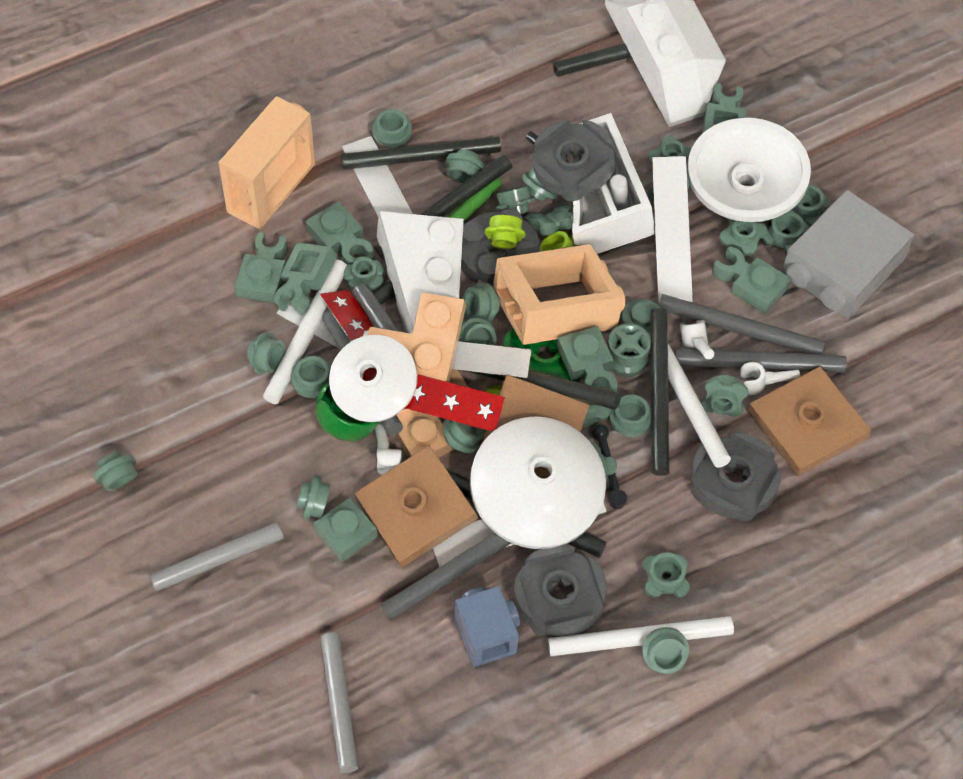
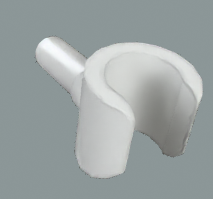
(696, 337)
(764, 378)
(386, 457)

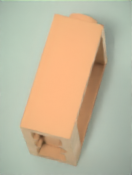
(267, 162)
(551, 319)

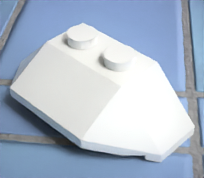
(671, 53)

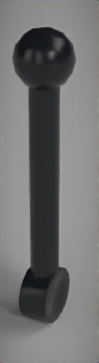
(617, 497)

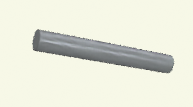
(216, 556)
(339, 703)

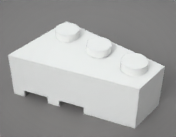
(618, 209)
(420, 258)

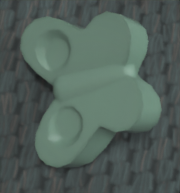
(559, 219)

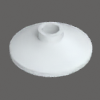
(383, 395)

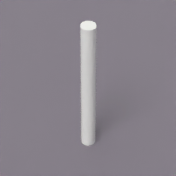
(303, 335)
(696, 412)
(635, 636)

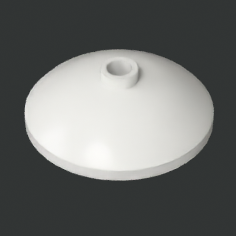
(751, 154)
(534, 509)

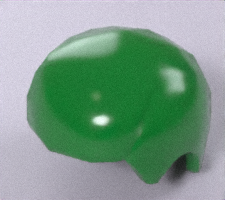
(337, 422)

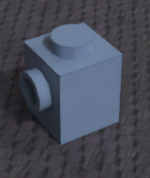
(487, 625)

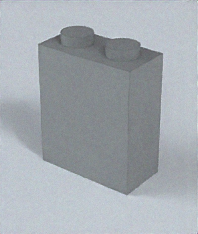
(847, 254)

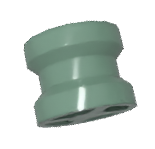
(629, 339)

